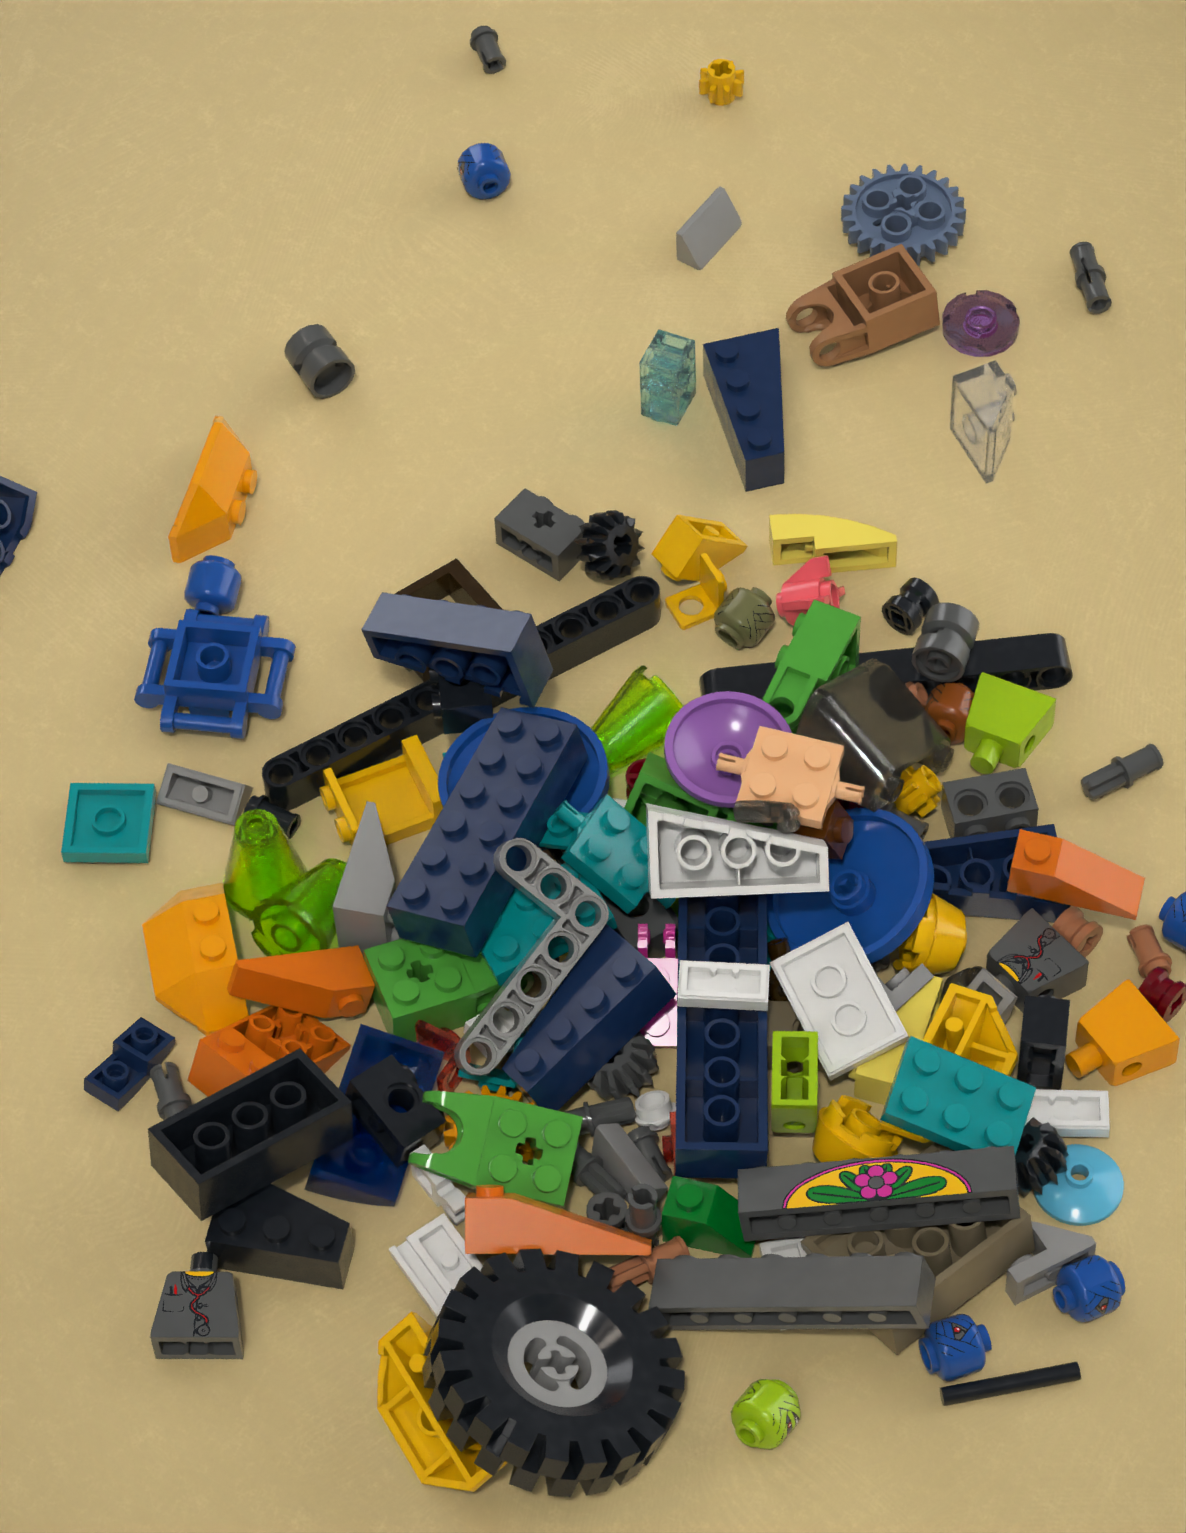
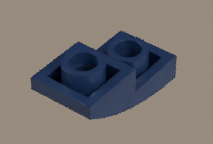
(130, 1064)

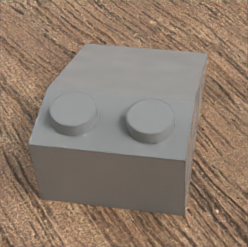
(366, 889)

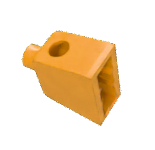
(1122, 1038)

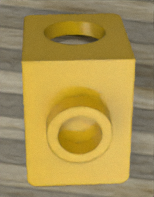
(709, 593)

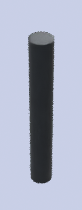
(1010, 1383)

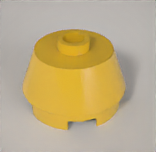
(936, 940)
(850, 1132)

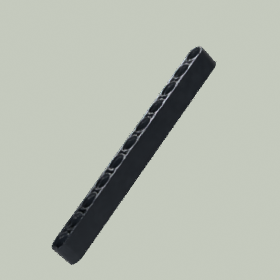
(378, 732)

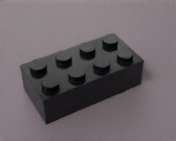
(250, 1134)

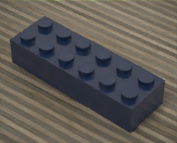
(504, 794)

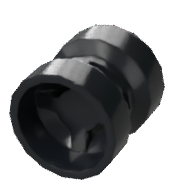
(906, 610)

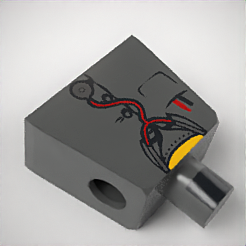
(1036, 961)
(198, 1314)

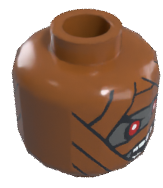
(950, 707)

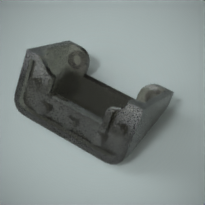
(880, 730)

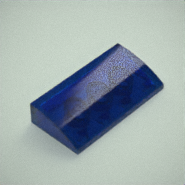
(359, 1167)

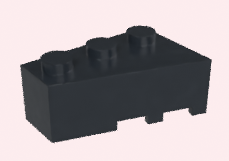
(282, 1239)

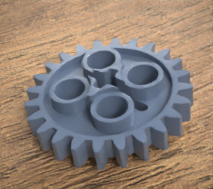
(905, 211)

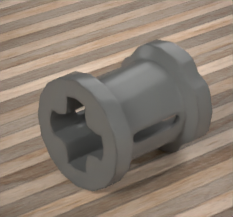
(608, 1209)

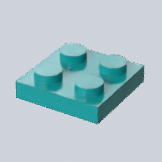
(109, 822)

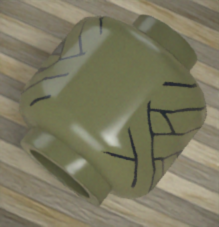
(744, 617)

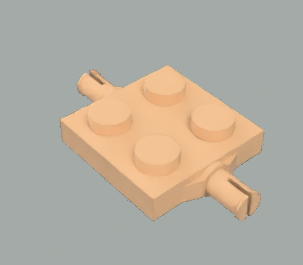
(793, 771)

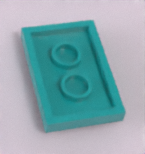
(523, 924)
(956, 1100)

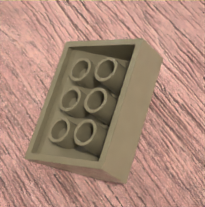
(959, 1255)

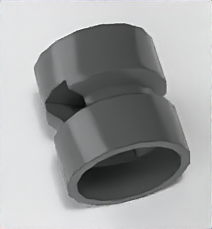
(319, 361)
(945, 642)

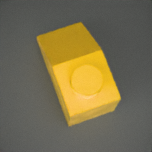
(687, 539)

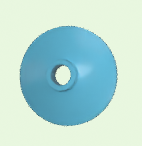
(1088, 1199)

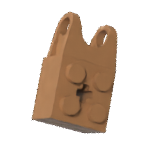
(867, 307)

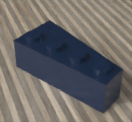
(747, 396)

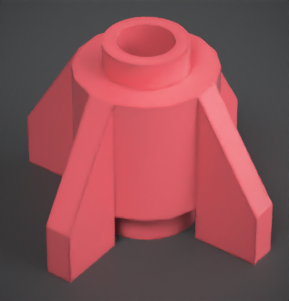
(806, 586)

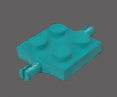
(609, 851)

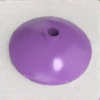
(714, 725)

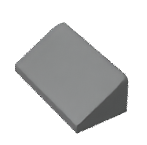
(707, 230)
(203, 794)
(624, 1159)

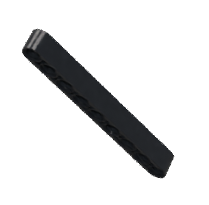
(1027, 660)

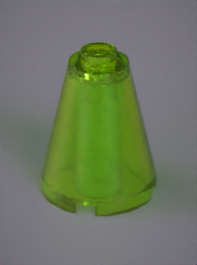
(636, 719)
(258, 861)
(299, 913)

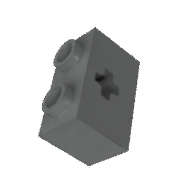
(540, 533)

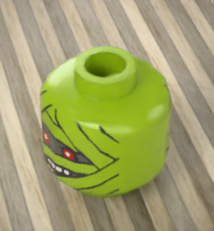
(766, 1412)

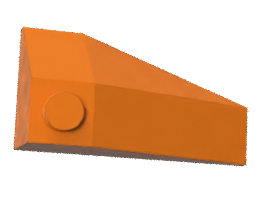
(512, 1222)

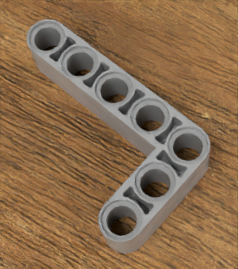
(537, 959)

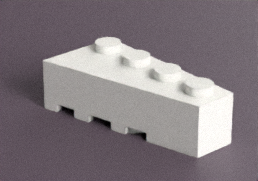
(725, 857)

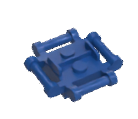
(214, 673)

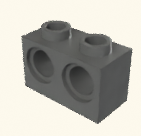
(988, 801)

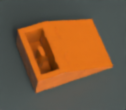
(259, 1041)

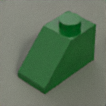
(704, 1218)

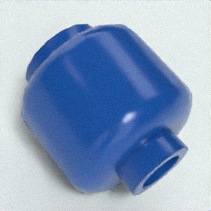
(213, 585)

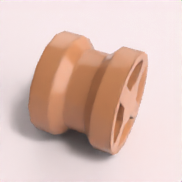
(1078, 931)

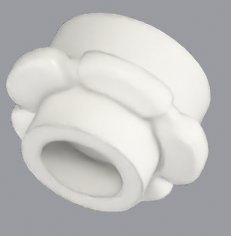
(654, 1109)

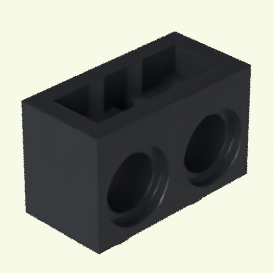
(1043, 1041)

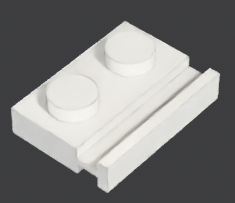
(434, 1261)

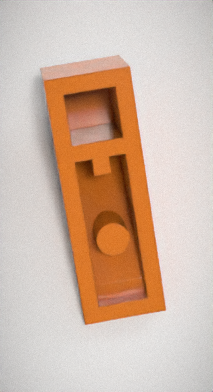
(1072, 876)
(308, 982)

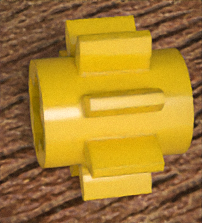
(721, 82)
(919, 791)

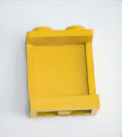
(401, 789)

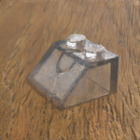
(983, 415)

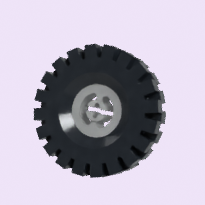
(566, 1331)

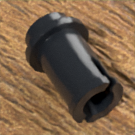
(287, 819)

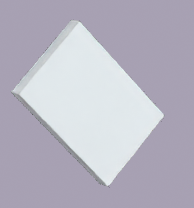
(840, 999)

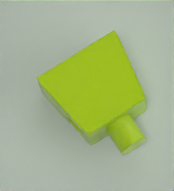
(1005, 723)
(794, 1093)

